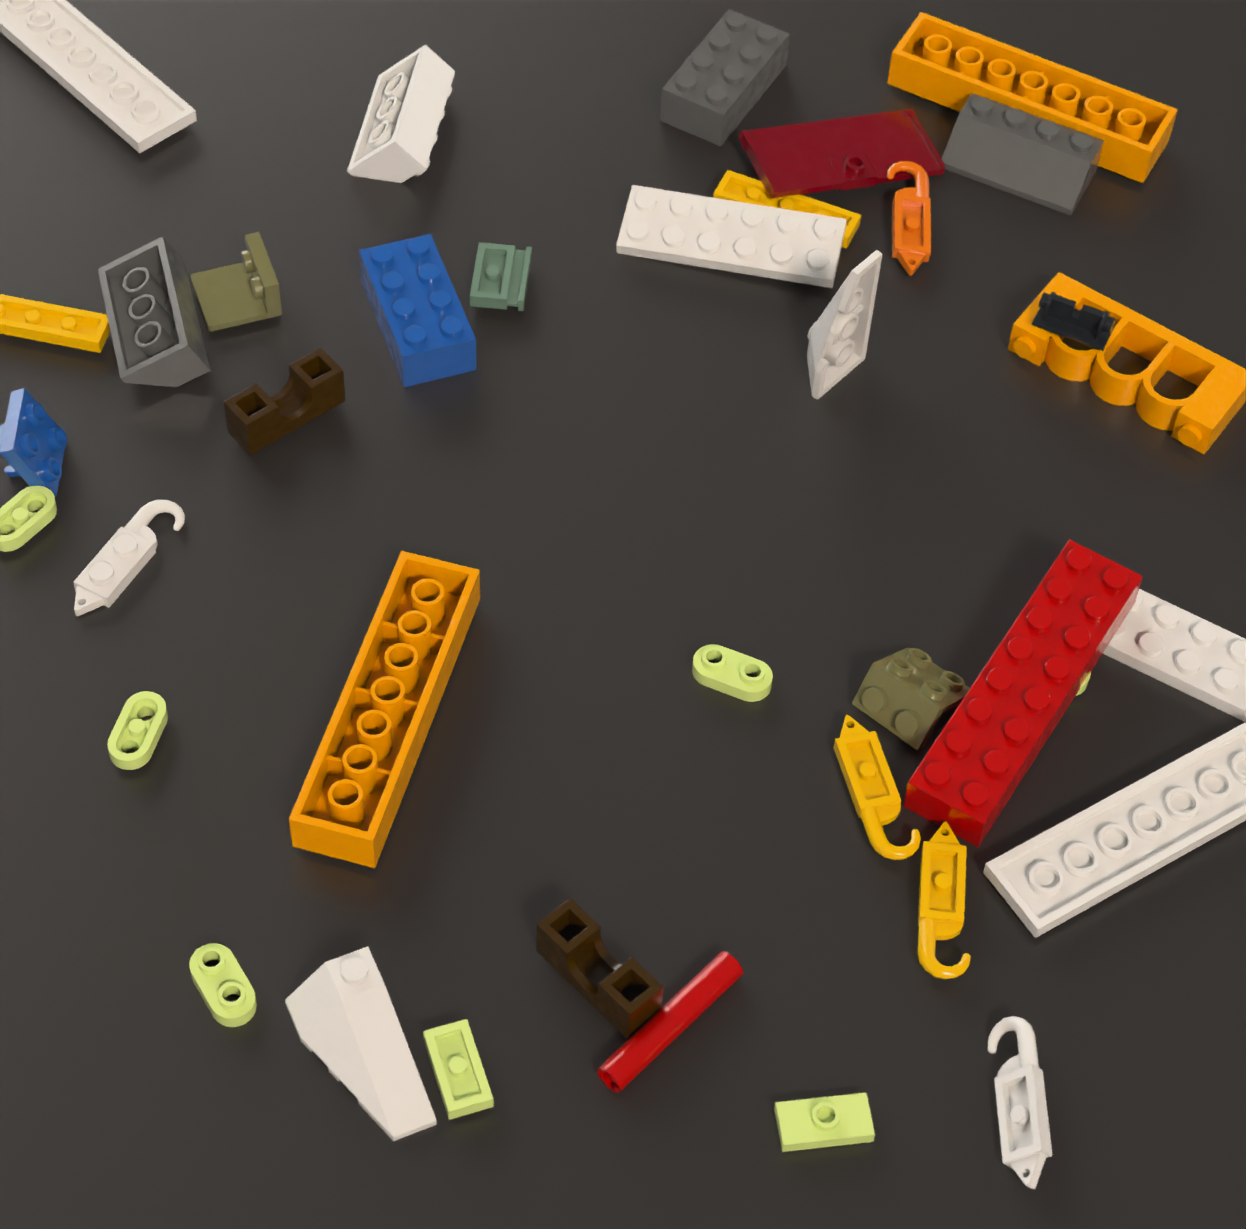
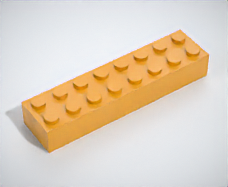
(953, 62)
(385, 710)

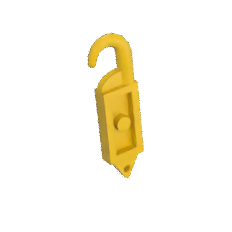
(871, 787)
(941, 900)

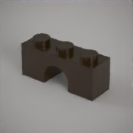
(311, 390)
(575, 949)

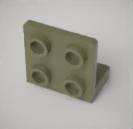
(239, 291)

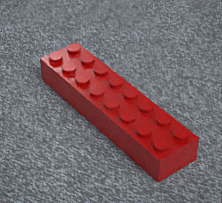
(1022, 693)

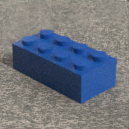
(417, 310)

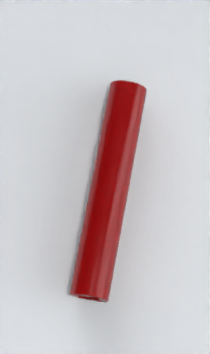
(669, 1022)

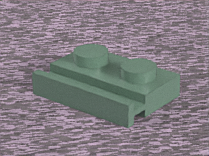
(500, 276)

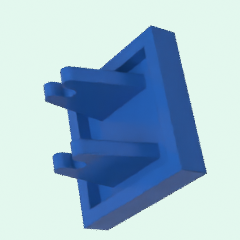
(32, 442)

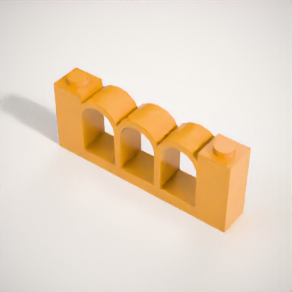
(1193, 420)

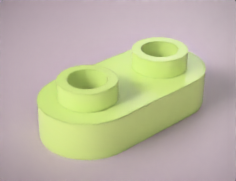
(20, 520)
(730, 673)
(137, 734)
(221, 981)

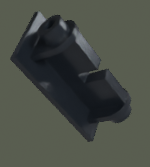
(1084, 325)

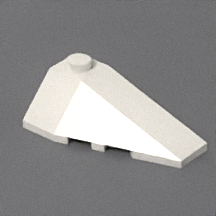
(842, 331)
(355, 1031)

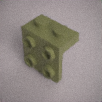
(909, 694)

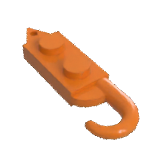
(911, 218)

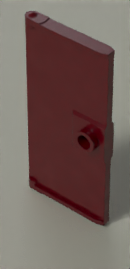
(839, 152)

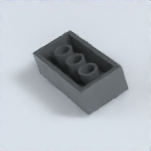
(724, 77)

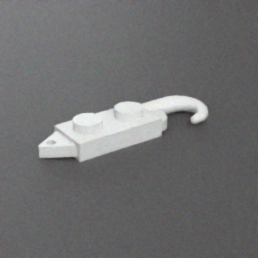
(122, 558)
(1021, 1103)

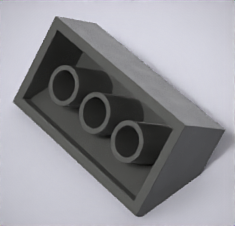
(1022, 154)
(153, 317)

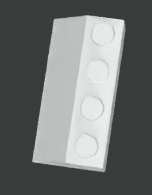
(403, 118)

